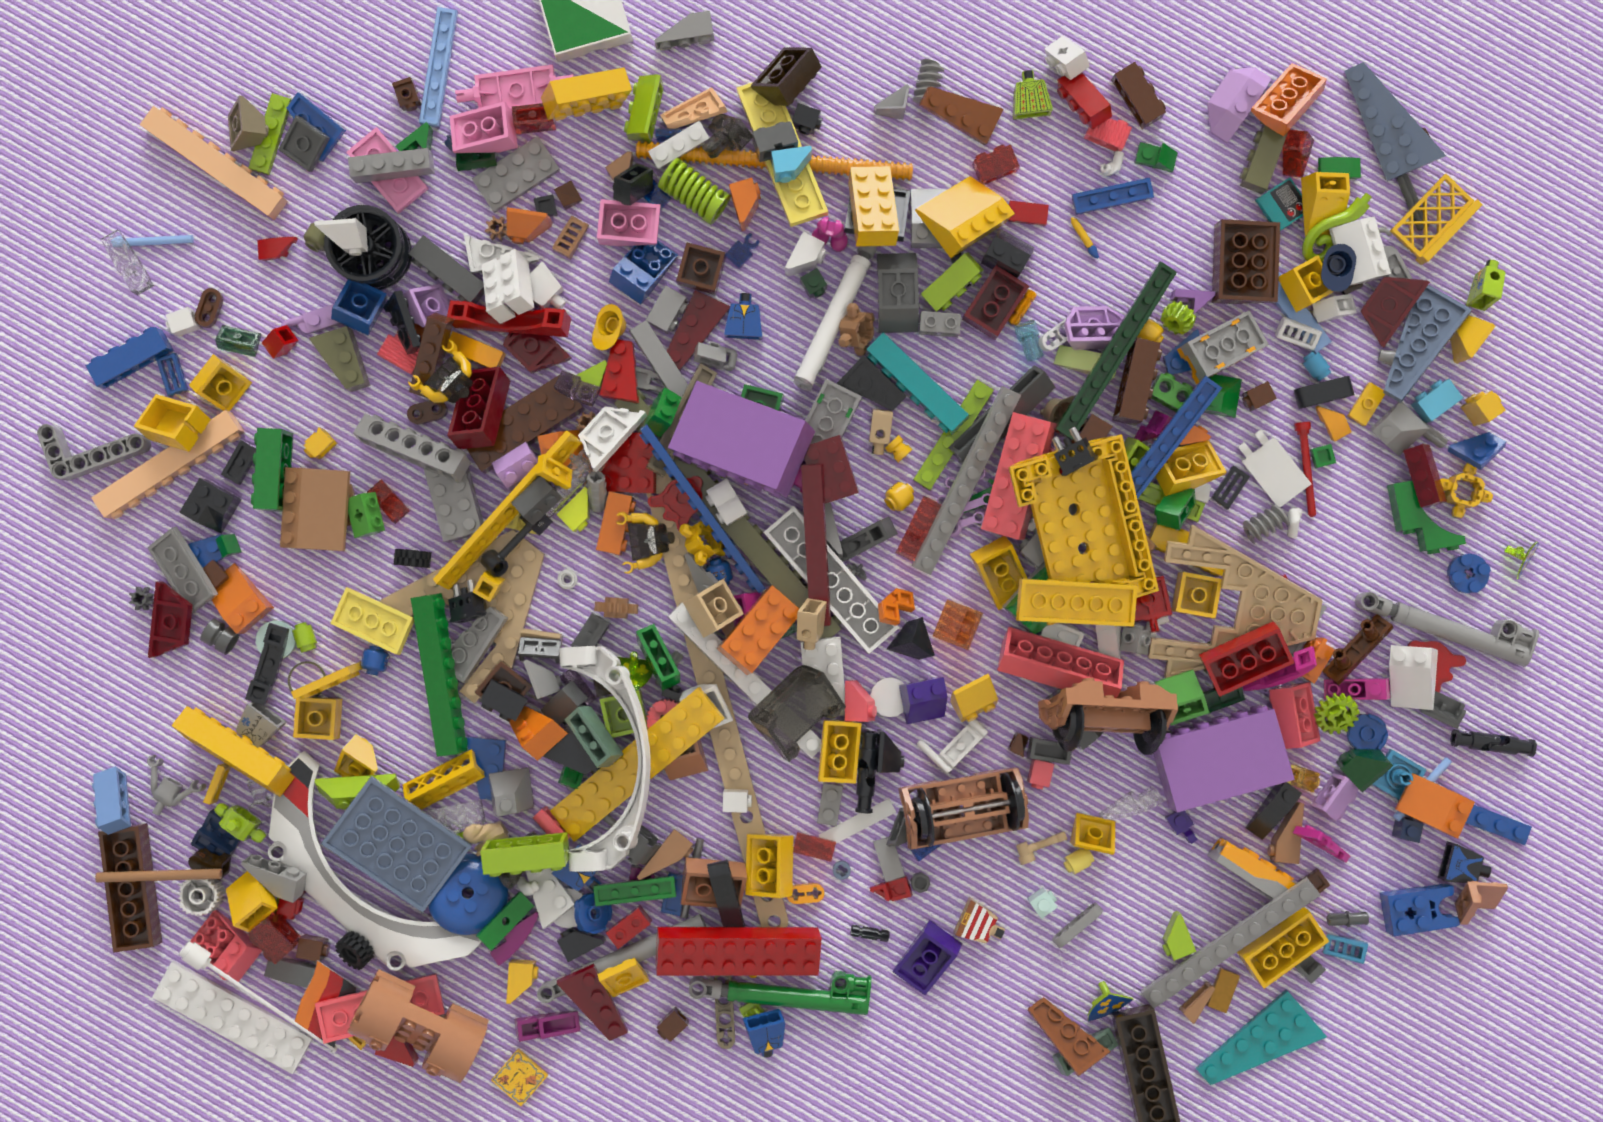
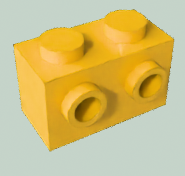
(1482, 407)

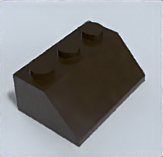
(787, 75)

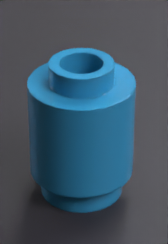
(1316, 365)

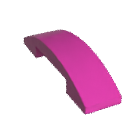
(1304, 663)

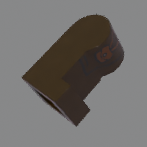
(206, 860)

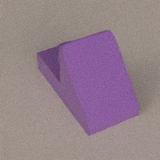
(1196, 297)

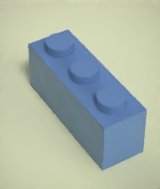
(111, 800)

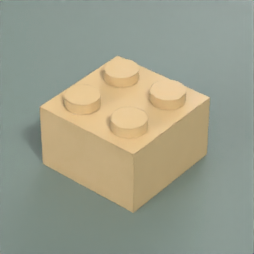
(713, 608)

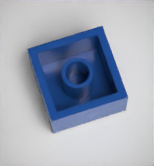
(358, 306)

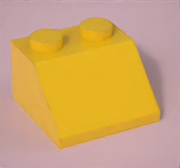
(220, 383)
(974, 698)

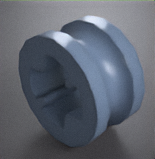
(838, 875)

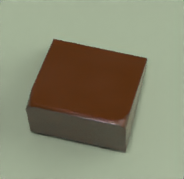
(215, 573)

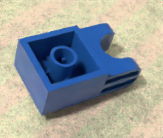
(1422, 910)

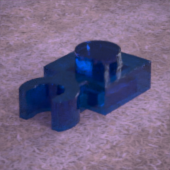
(740, 253)

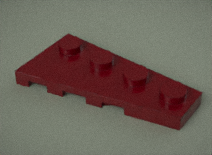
(594, 1001)

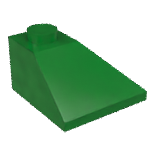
(1227, 399)

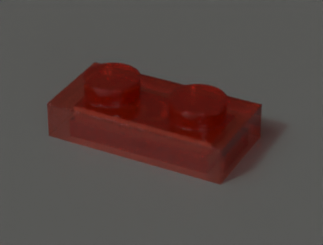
(814, 846)

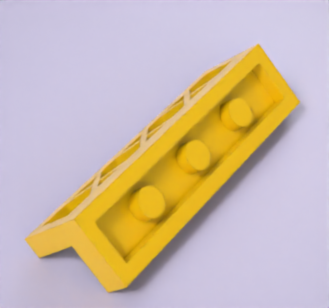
(443, 784)

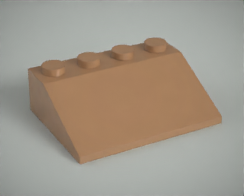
(315, 509)

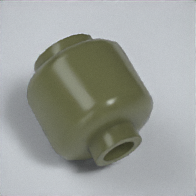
(314, 238)

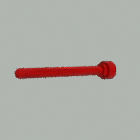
(1303, 430)

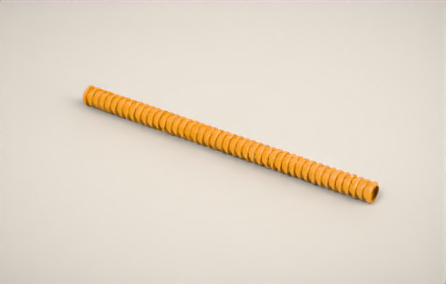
(751, 159)

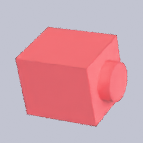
(1040, 773)

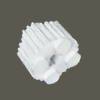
(193, 903)

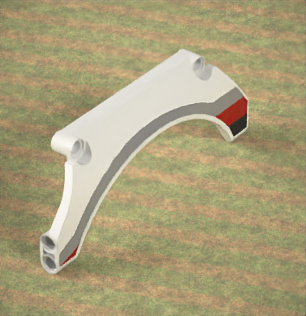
(390, 936)

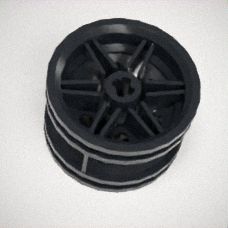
(395, 258)

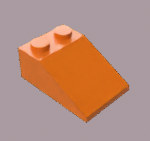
(240, 601)
(1435, 806)

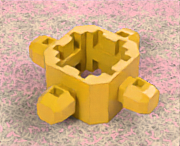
(1477, 496)
(695, 545)

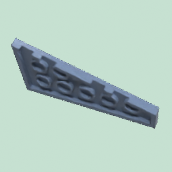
(1393, 131)

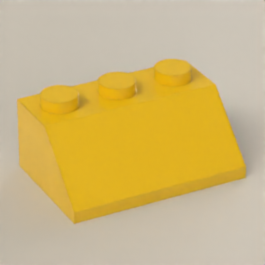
(839, 751)
(769, 865)

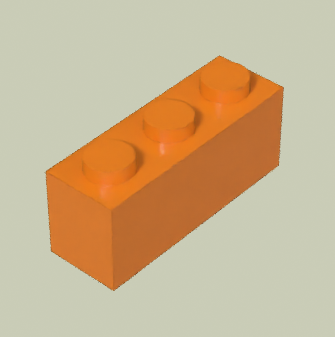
(611, 534)

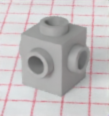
(1135, 640)

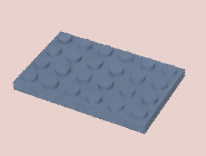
(396, 844)

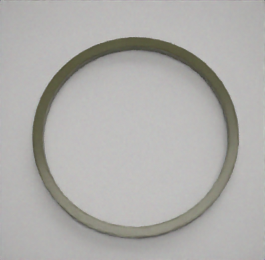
(298, 664)

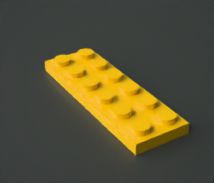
(1076, 602)

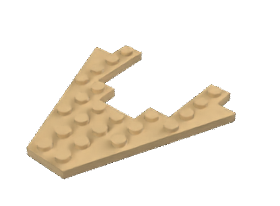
(1262, 599)
(512, 600)

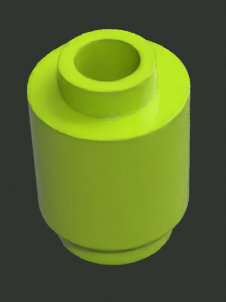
(304, 637)

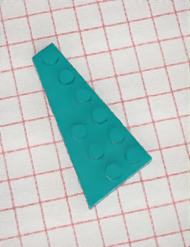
(1268, 1035)

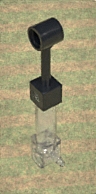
(581, 466)

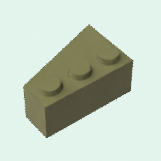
(343, 357)

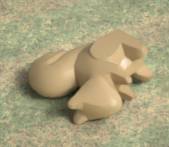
(477, 833)

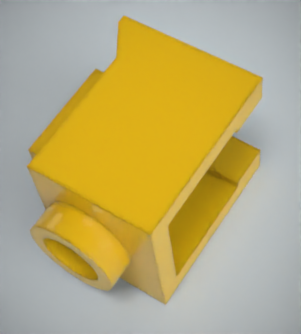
(319, 444)

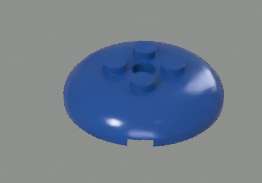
(468, 915)

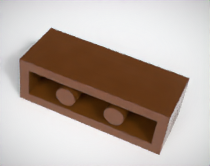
(1139, 95)

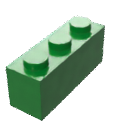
(658, 657)

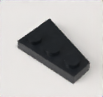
(398, 308)
(872, 384)

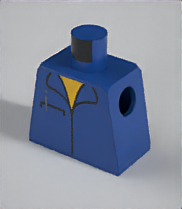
(743, 320)
(577, 879)
(765, 1031)

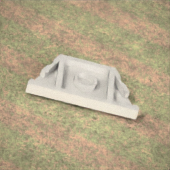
(608, 433)

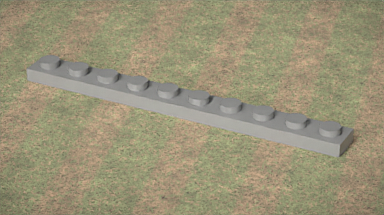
(966, 480)
(1230, 942)

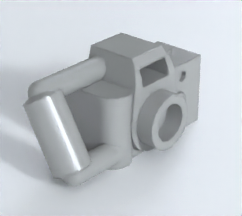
(715, 356)

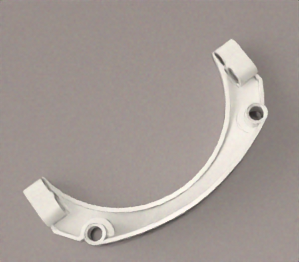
(612, 846)

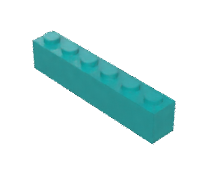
(917, 384)

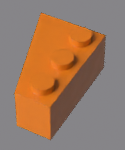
(536, 732)

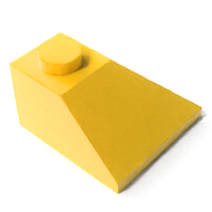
(1469, 338)
(356, 758)

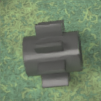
(136, 596)

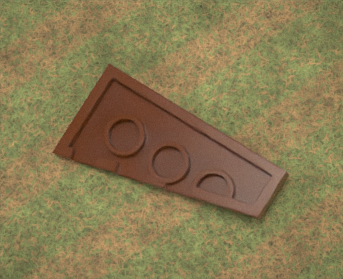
(1072, 1042)

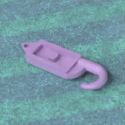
(313, 320)

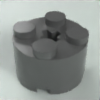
(645, 847)

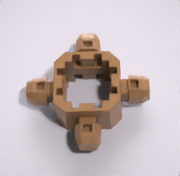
(856, 329)

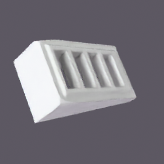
(1295, 340)

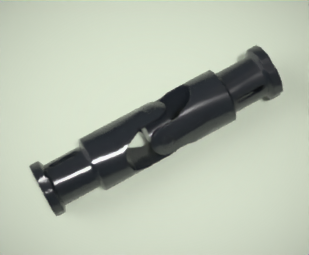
(1493, 743)
(866, 786)

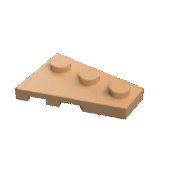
(694, 109)

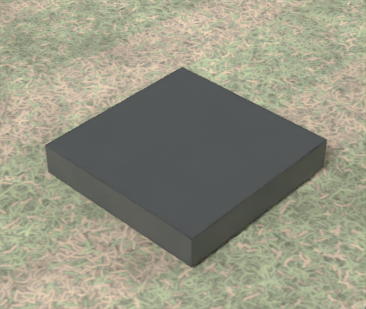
(304, 143)

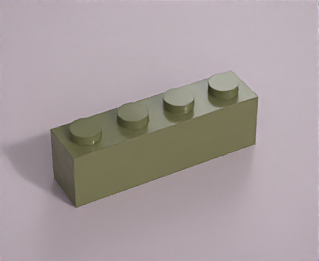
(1262, 159)

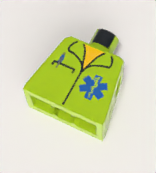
(1486, 286)

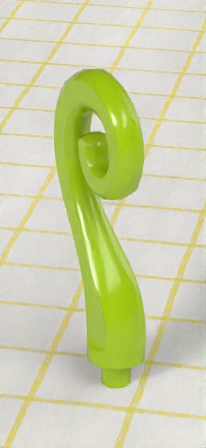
(1351, 214)

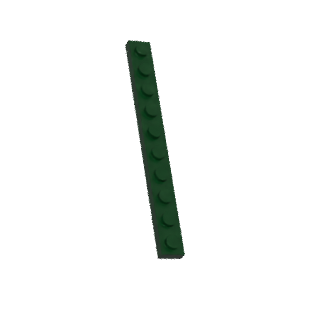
(1116, 349)

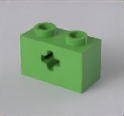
(365, 515)

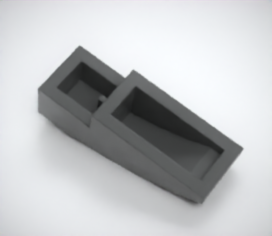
(291, 971)

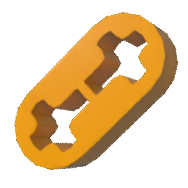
(807, 898)

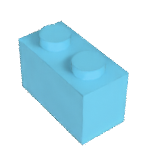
(1437, 400)

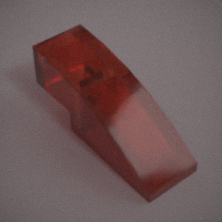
(918, 528)

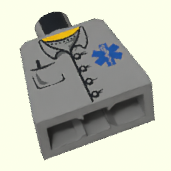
(259, 724)

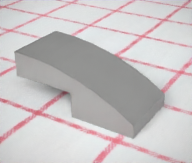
(888, 860)

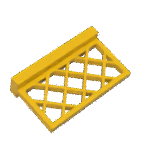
(1443, 234)

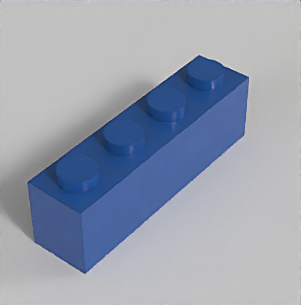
(129, 357)

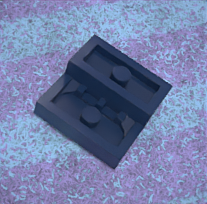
(214, 837)

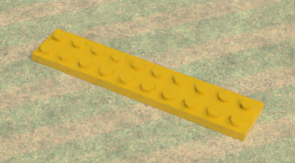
(615, 784)

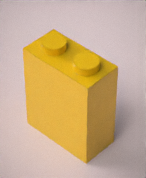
(249, 902)

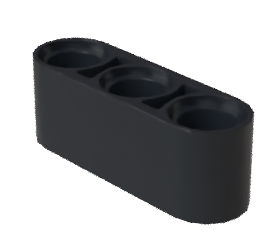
(1324, 392)

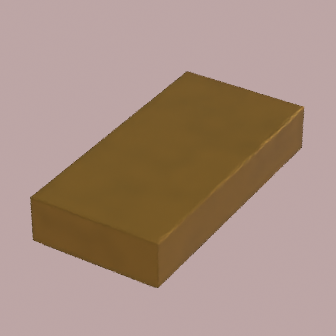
(1224, 989)

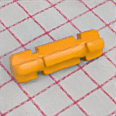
(1022, 307)

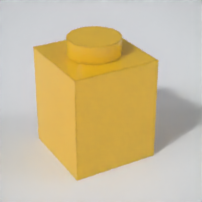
(488, 586)

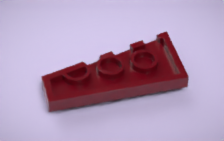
(696, 324)

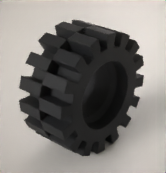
(412, 558)
(354, 950)

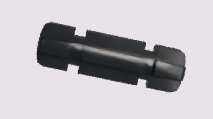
(869, 933)

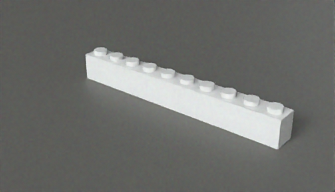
(749, 684)

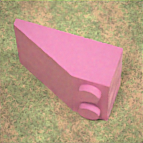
(484, 130)
(628, 223)

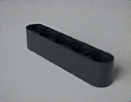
(725, 894)

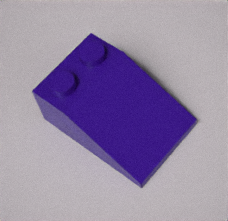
(927, 957)

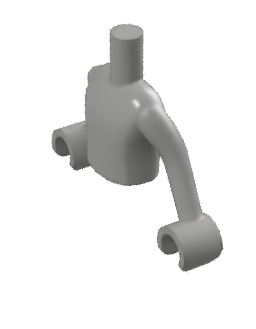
(168, 791)

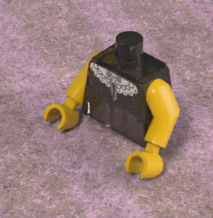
(449, 381)
(647, 539)

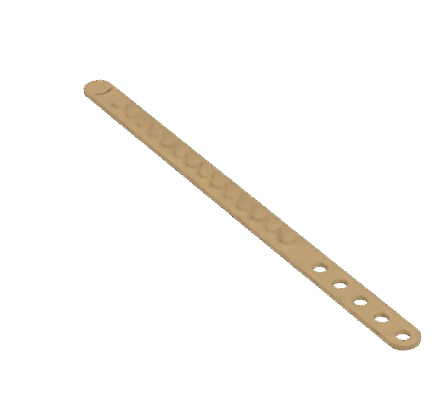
(726, 737)

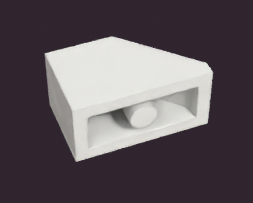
(1334, 308)

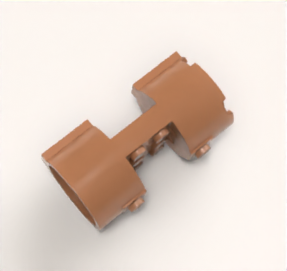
(449, 1040)

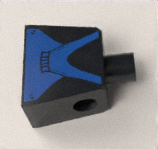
(1462, 865)

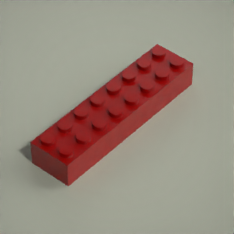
(737, 951)

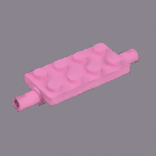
(512, 86)

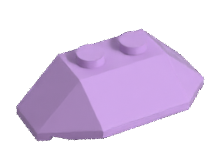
(1234, 100)
(1091, 326)

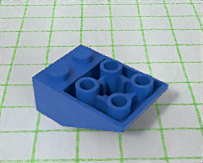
(642, 270)

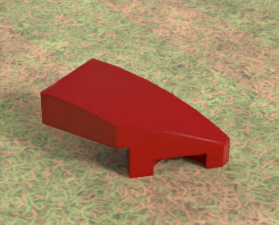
(274, 247)
(893, 890)

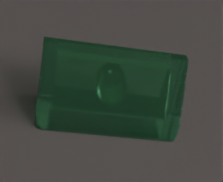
(238, 340)

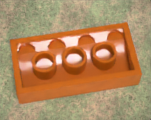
(1288, 98)

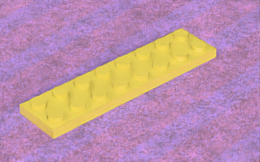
(799, 197)

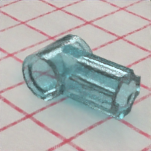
(1028, 334)

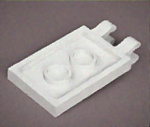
(1274, 469)

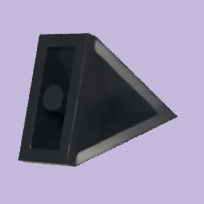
(913, 640)

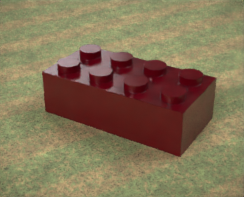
(480, 413)

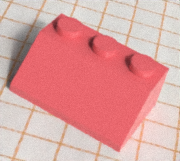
(1295, 714)

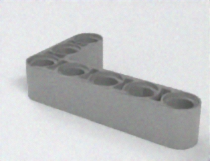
(90, 456)

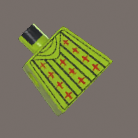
(1031, 98)

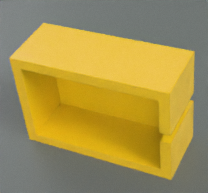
(172, 422)

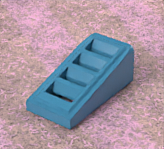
(1362, 951)

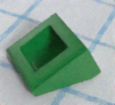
(228, 545)

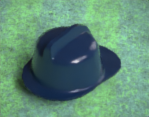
(1338, 267)

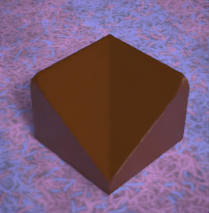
(568, 195)
(1018, 744)

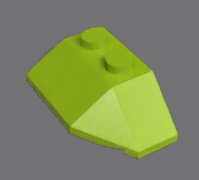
(342, 790)

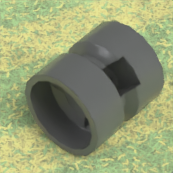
(218, 635)

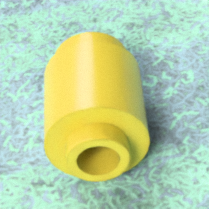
(1078, 860)

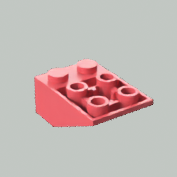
(228, 945)

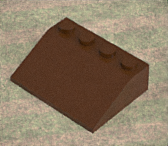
(1245, 262)

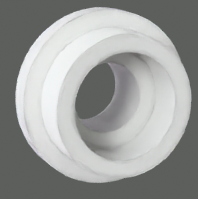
(563, 574)

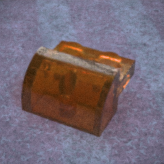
(958, 624)

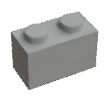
(667, 309)

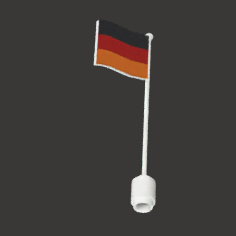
(323, 986)

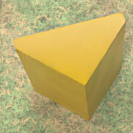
(1093, 833)

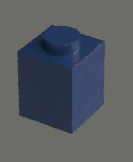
(1408, 830)

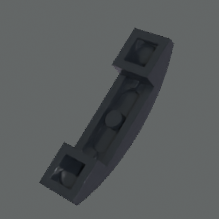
(269, 664)

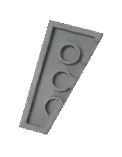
(475, 642)

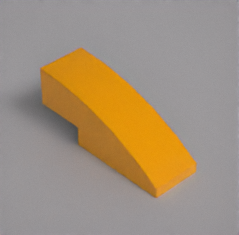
(477, 351)

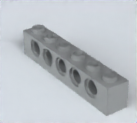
(453, 468)

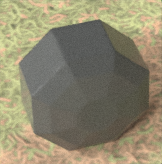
(920, 882)

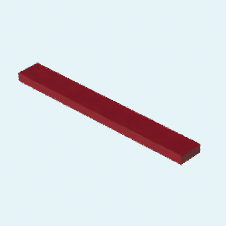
(816, 535)

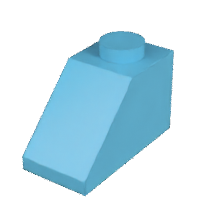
(790, 162)

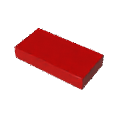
(1029, 213)

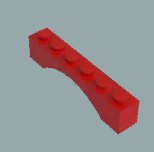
(538, 322)

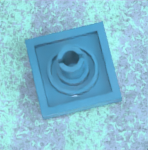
(1397, 777)

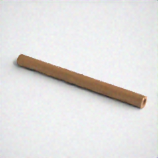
(160, 875)

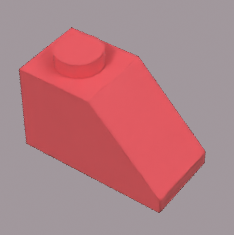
(858, 703)

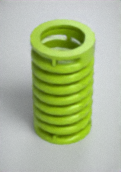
(695, 185)

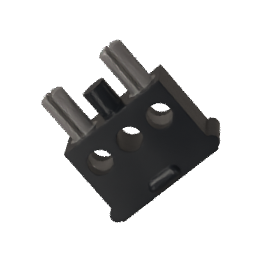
(1072, 461)
(465, 604)

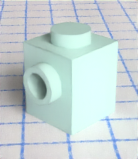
(1043, 902)

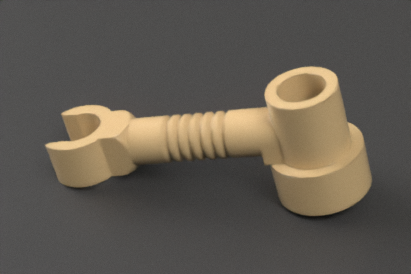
(1026, 851)

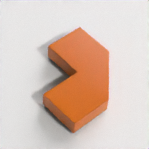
(895, 601)

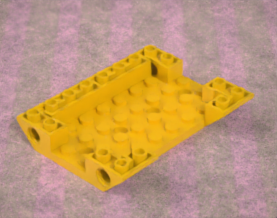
(1105, 517)

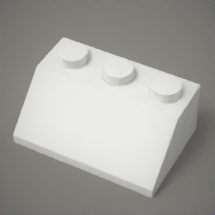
(1366, 242)

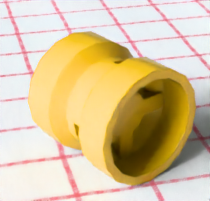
(898, 448)

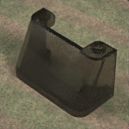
(795, 708)

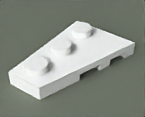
(552, 897)

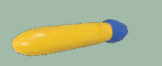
(1084, 237)

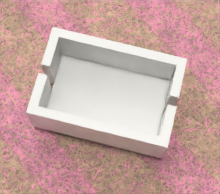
(507, 283)

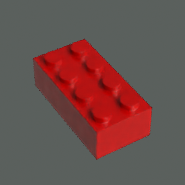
(1246, 658)

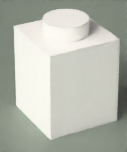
(182, 322)
(736, 800)

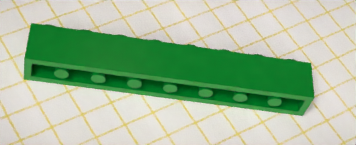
(439, 674)

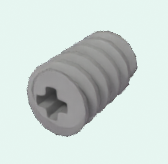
(927, 78)
(1265, 522)

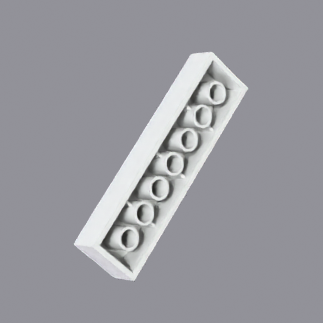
(848, 597)

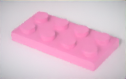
(398, 191)

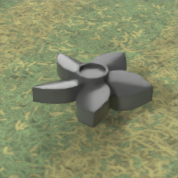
(858, 571)

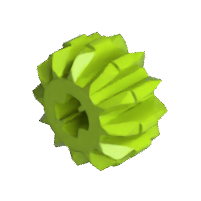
(1178, 318)

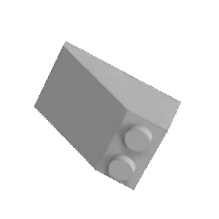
(920, 234)

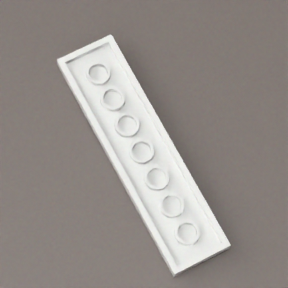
(232, 1017)

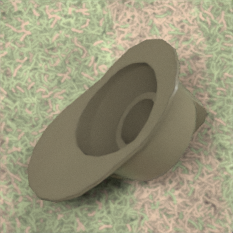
(1055, 409)

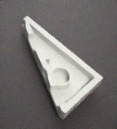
(483, 251)

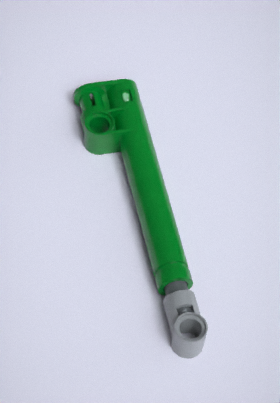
(849, 998)

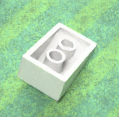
(1412, 676)

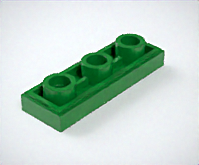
(514, 912)

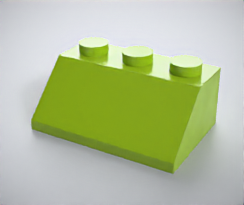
(644, 108)

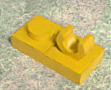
(554, 471)

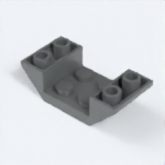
(898, 293)

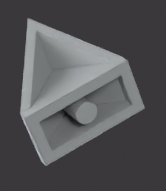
(893, 105)

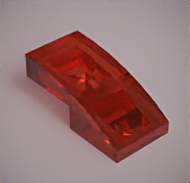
(389, 501)

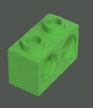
(1170, 398)

